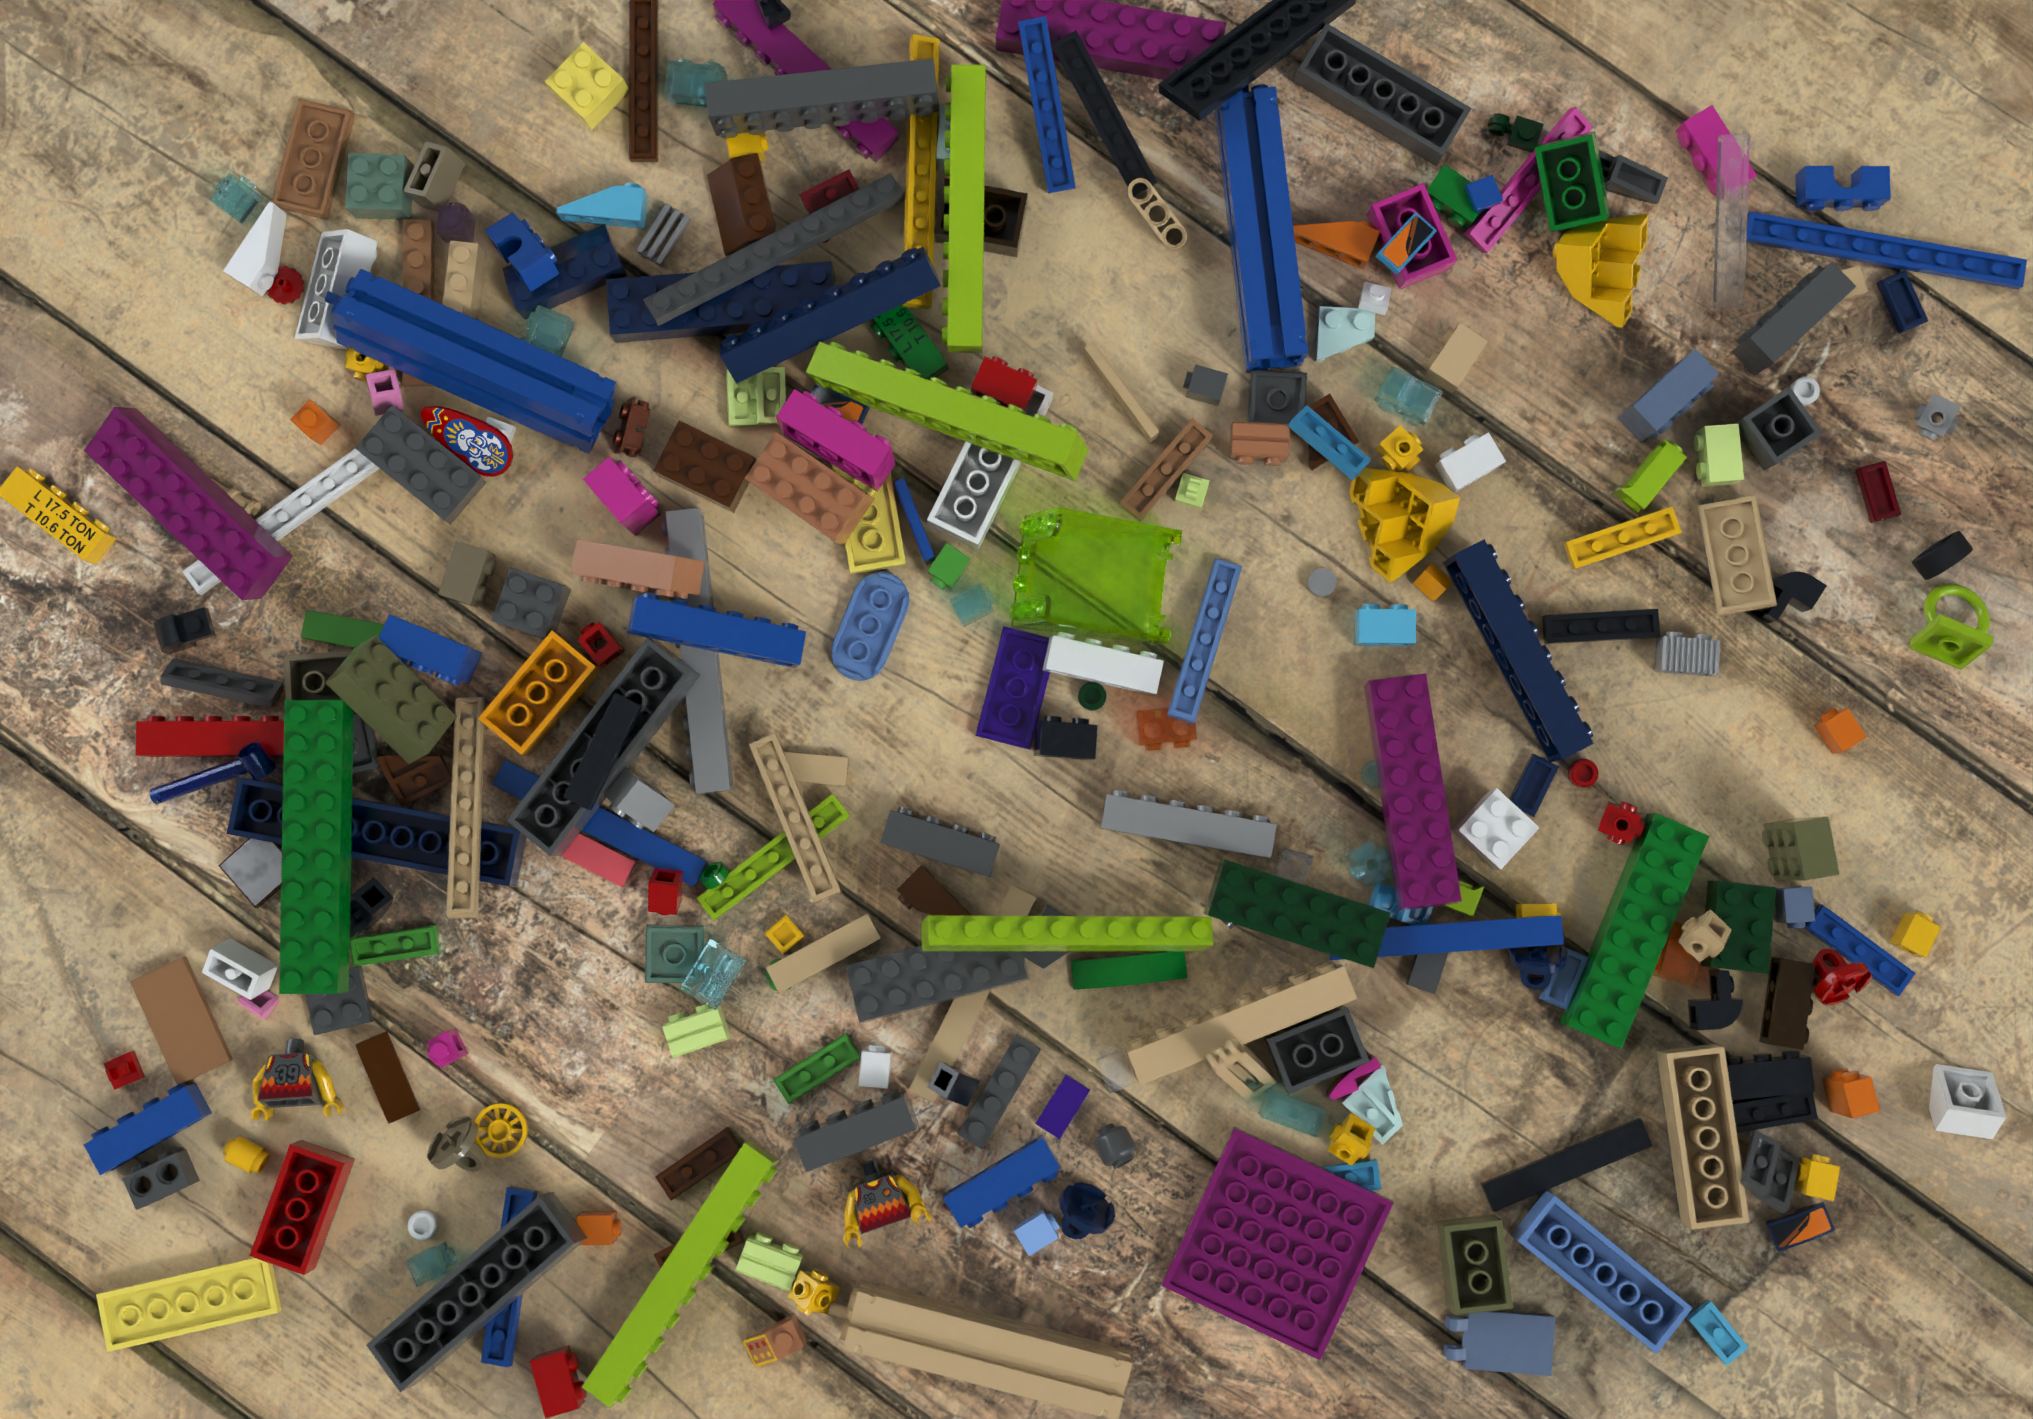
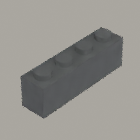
(940, 843)

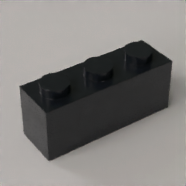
(1770, 1075)

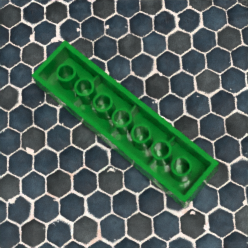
(1634, 929)

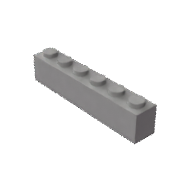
(1188, 826)

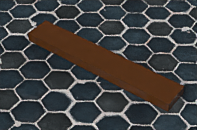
(643, 80)

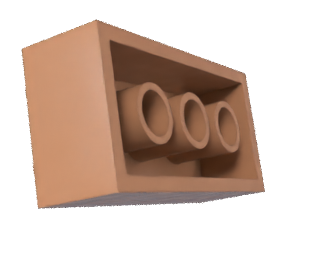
(809, 488)
(637, 569)

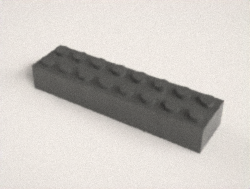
(822, 98)
(651, 679)
(476, 1291)

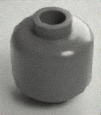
(1115, 1146)

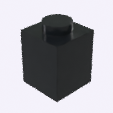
(953, 1084)

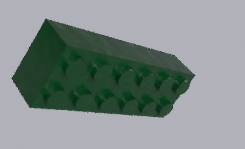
(1297, 913)

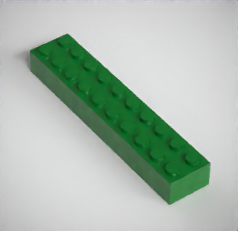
(316, 847)

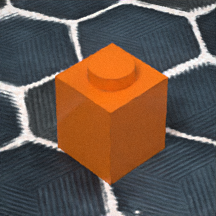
(315, 422)
(1839, 730)
(599, 1227)

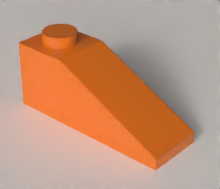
(1344, 241)

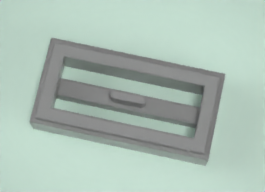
(675, 214)

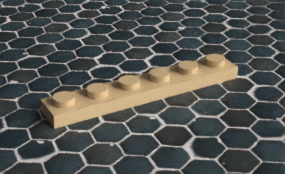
(795, 818)

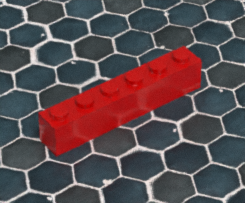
(207, 737)

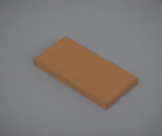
(313, 159)
(181, 1020)

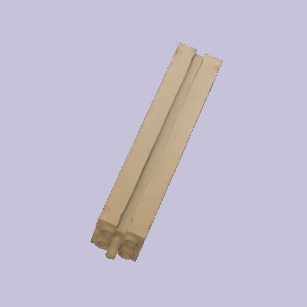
(985, 1349)

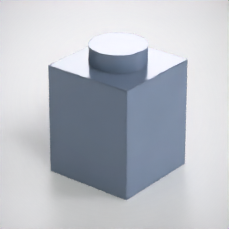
(1794, 906)

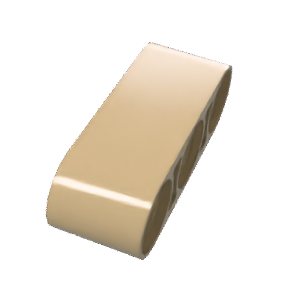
(1151, 200)

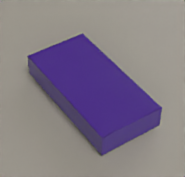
(1062, 1106)

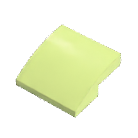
(756, 399)

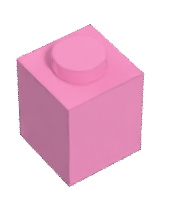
(384, 391)

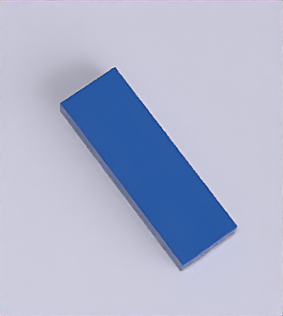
(914, 521)

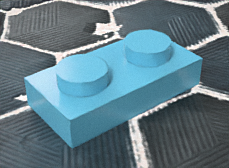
(1717, 1332)

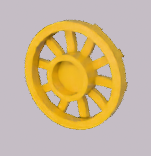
(501, 1130)

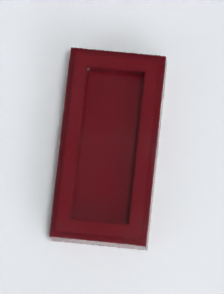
(1878, 492)

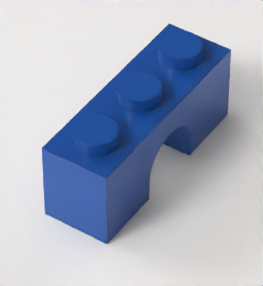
(1819, 189)
(524, 251)

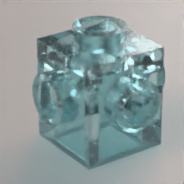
(1358, 860)

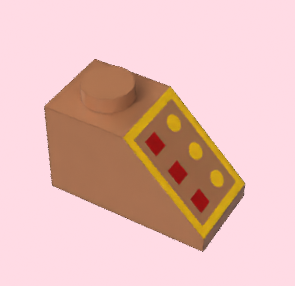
(775, 1341)

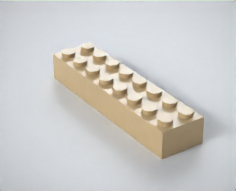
(1246, 1019)

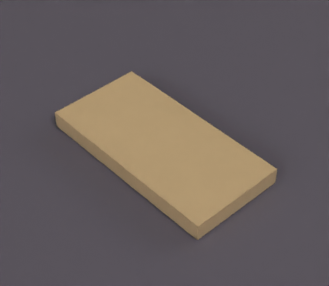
(1737, 555)

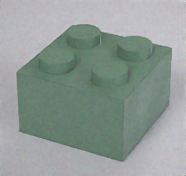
(377, 186)

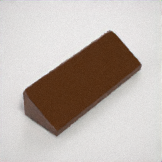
(387, 1077)

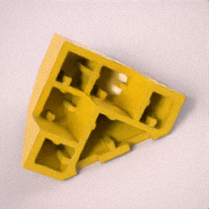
(1601, 264)
(1401, 517)

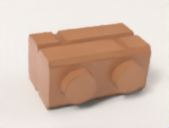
(1259, 442)

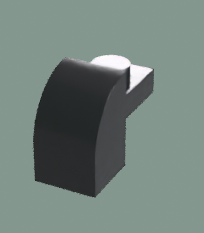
(1795, 589)
(183, 630)
(368, 906)
(1720, 1009)

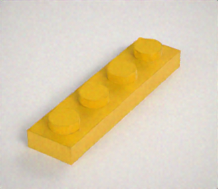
(1622, 538)

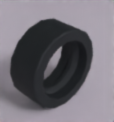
(1942, 555)

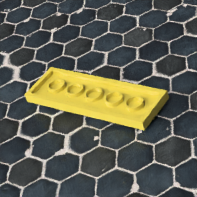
(188, 1303)

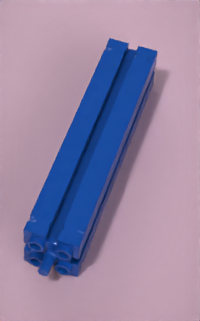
(1261, 230)
(472, 360)

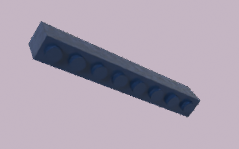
(829, 314)

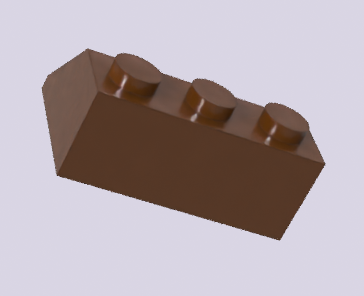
(741, 203)

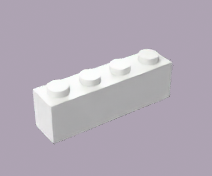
(1102, 664)

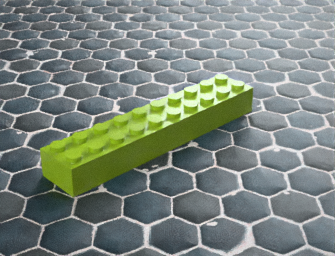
(949, 410)

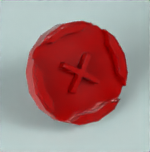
(1840, 979)

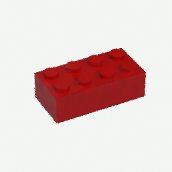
(302, 1207)

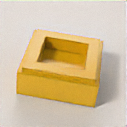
(784, 934)

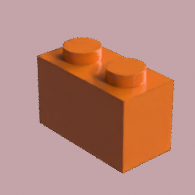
(1850, 1093)

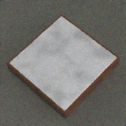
(255, 870)

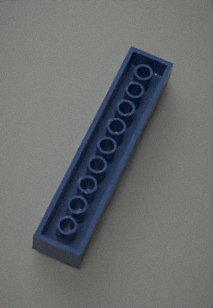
(384, 833)

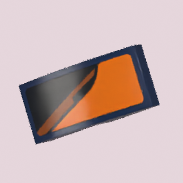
(848, 407)
(1800, 1227)

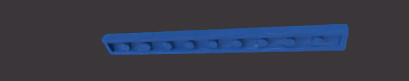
(1885, 250)

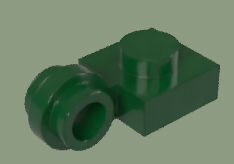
(1523, 132)

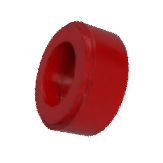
(1583, 773)

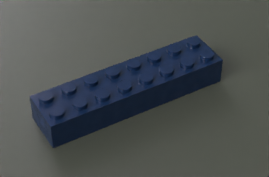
(727, 313)
(1518, 651)

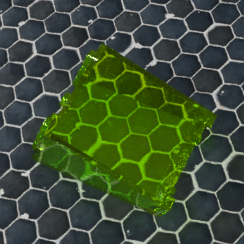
(1092, 576)

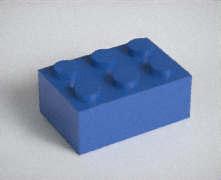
(430, 651)

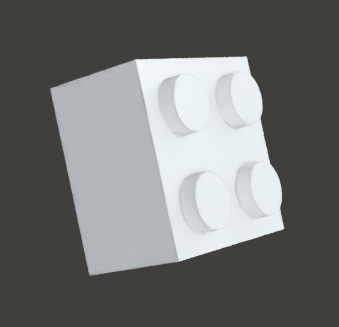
(1495, 829)

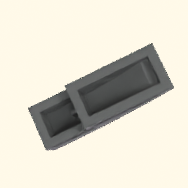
(1631, 179)

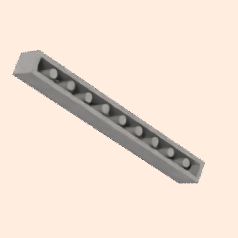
(705, 698)

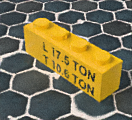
(56, 515)

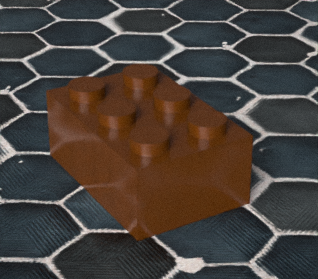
(705, 466)

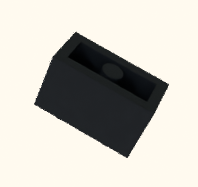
(1065, 739)

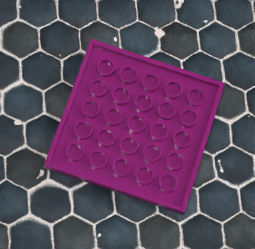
(1277, 1243)

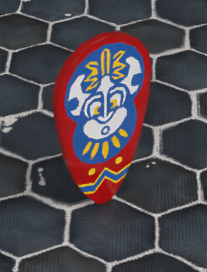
(470, 439)

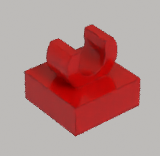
(124, 1070)

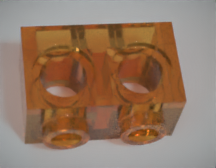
(1166, 735)

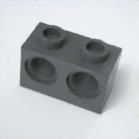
(161, 1180)

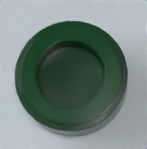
(1092, 696)

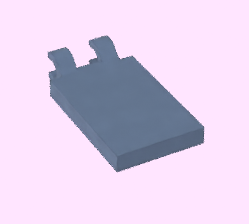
(1503, 1342)

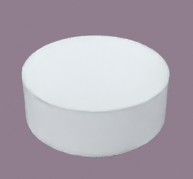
(1806, 390)
(423, 1224)

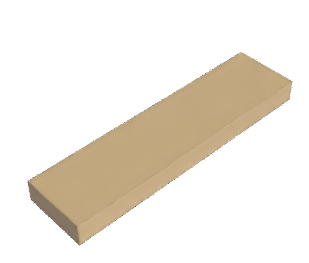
(1121, 392)
(823, 953)

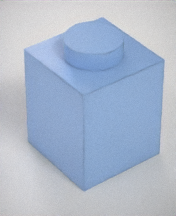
(1037, 1231)

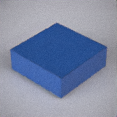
(1483, 193)

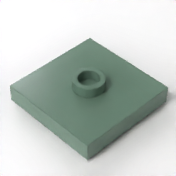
(672, 951)

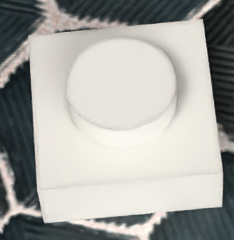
(1374, 298)

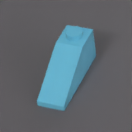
(613, 207)

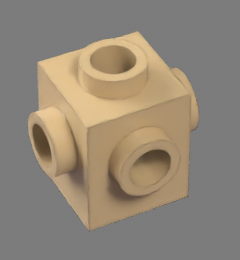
(1704, 935)

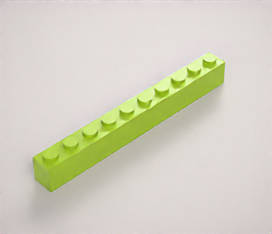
(966, 209)
(1066, 933)
(680, 1274)

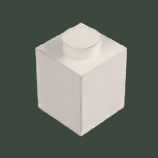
(875, 1067)

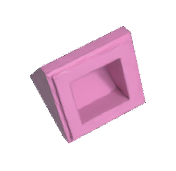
(260, 1005)

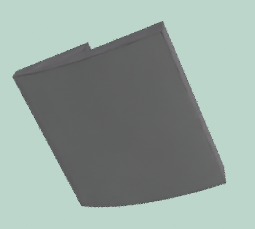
(1769, 1172)

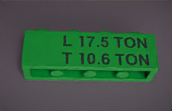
(909, 342)

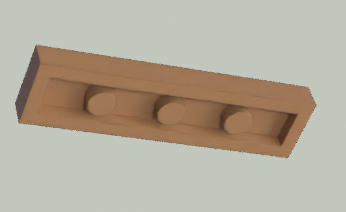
(1166, 470)

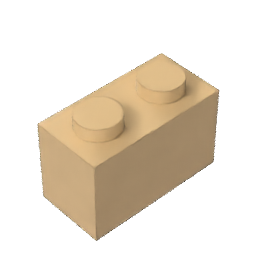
(1455, 358)

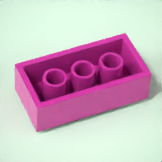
(836, 439)

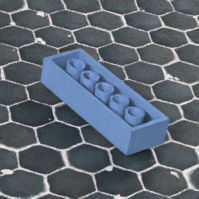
(1601, 1271)

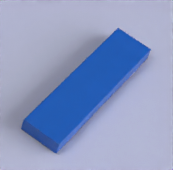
(1858, 948)

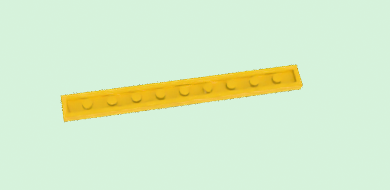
(921, 170)

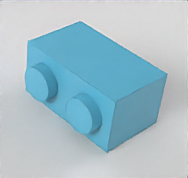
(1385, 626)

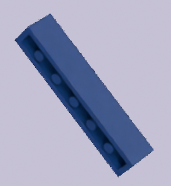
(716, 631)

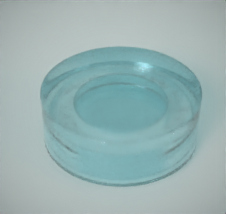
(1369, 774)

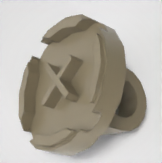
(457, 1146)

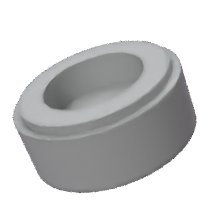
(1321, 582)

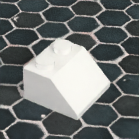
(1965, 1102)

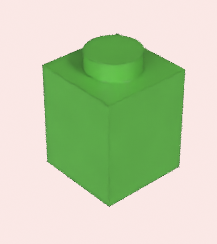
(948, 567)

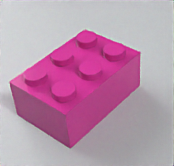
(1393, 213)
(623, 495)

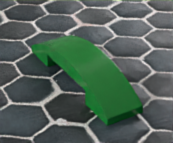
(1128, 970)

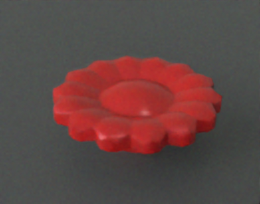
(286, 286)

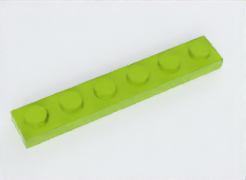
(768, 861)

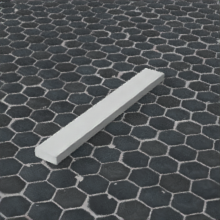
(298, 507)

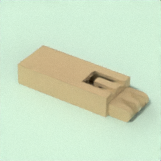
(1240, 1067)

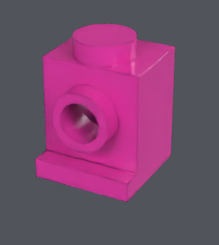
(446, 1048)

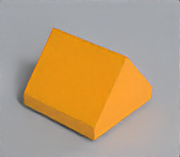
(1432, 582)

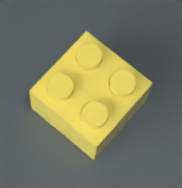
(587, 86)

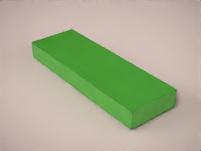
(338, 629)
(395, 945)
(817, 1068)

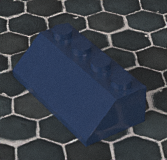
(582, 267)

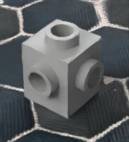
(1937, 406)

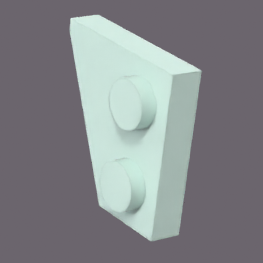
(1341, 329)
(1375, 1105)

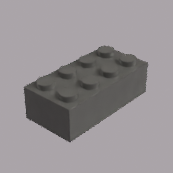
(1792, 317)
(421, 464)
(855, 1131)

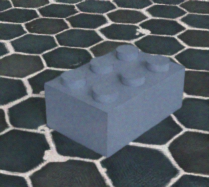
(1669, 397)

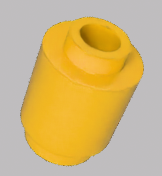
(246, 1155)

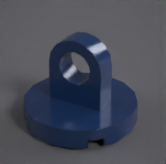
(1539, 961)
(1086, 1210)

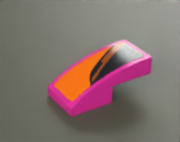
(1346, 1082)

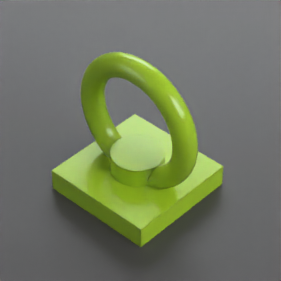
(1949, 639)

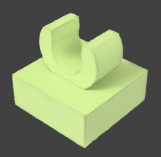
(1192, 490)

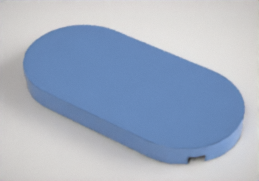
(870, 626)

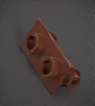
(632, 416)

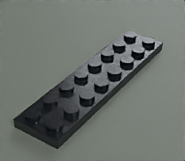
(1247, 53)

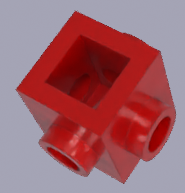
(1613, 814)

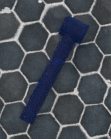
(250, 759)

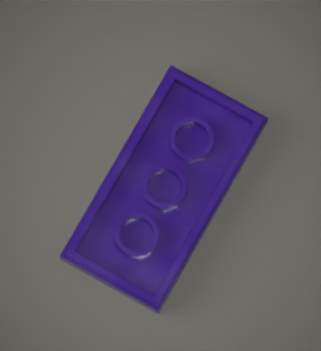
(1015, 689)

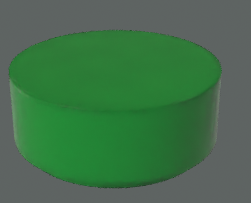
(714, 875)

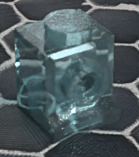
(431, 1263)

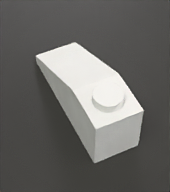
(259, 254)

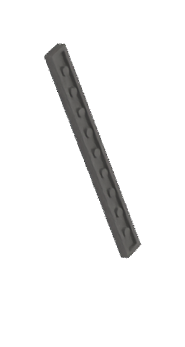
(774, 249)

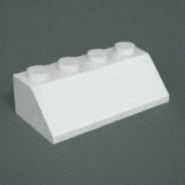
(336, 261)

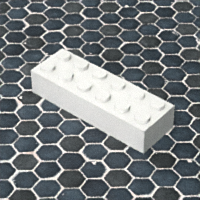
(979, 486)

